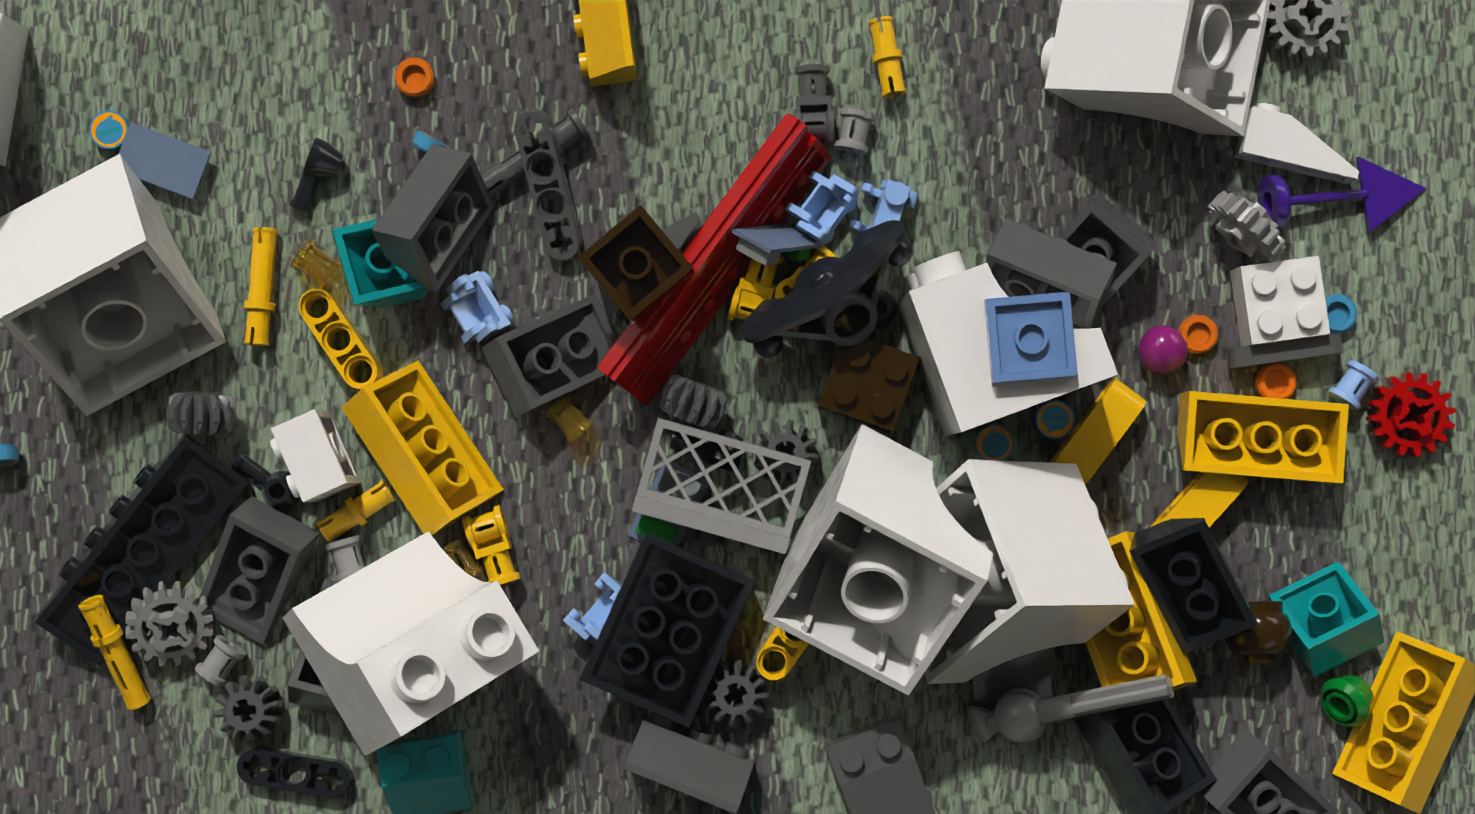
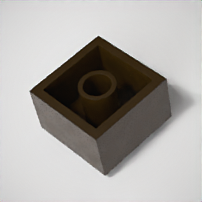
(636, 264)
(869, 383)

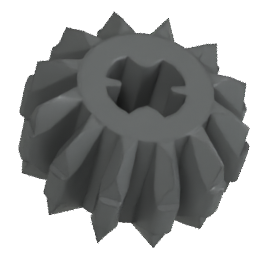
(693, 401)
(200, 413)
(798, 451)
(748, 697)
(243, 721)

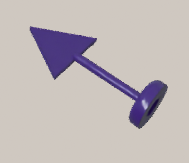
(1380, 190)

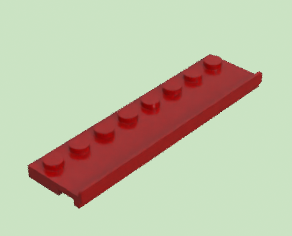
(661, 337)

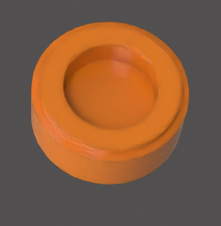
(414, 77)
(1199, 333)
(1275, 381)

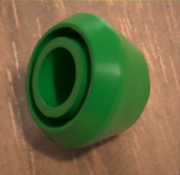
(1347, 700)

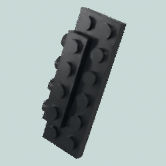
(143, 540)

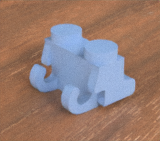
(889, 204)
(824, 207)
(476, 307)
(593, 621)

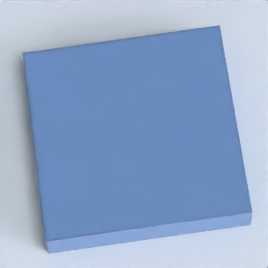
(1030, 337)

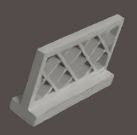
(713, 519)

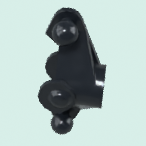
(832, 295)

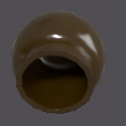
(1268, 638)

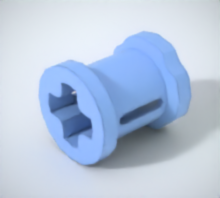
(1353, 385)

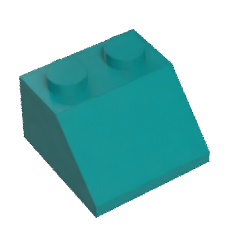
(368, 273)
(1329, 618)
(425, 774)

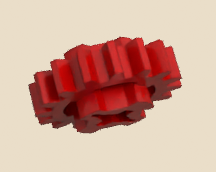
(1420, 426)

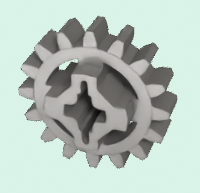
(1305, 33)
(1246, 226)
(177, 634)

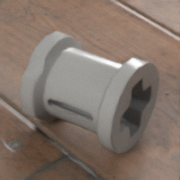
(854, 131)
(346, 556)
(220, 661)

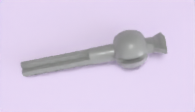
(1024, 715)

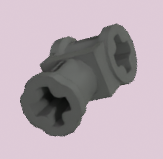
(816, 108)

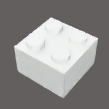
(1280, 301)
(314, 456)

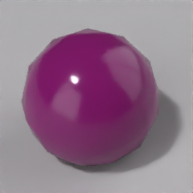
(1162, 349)

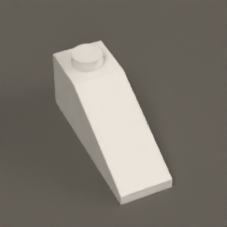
(1287, 144)

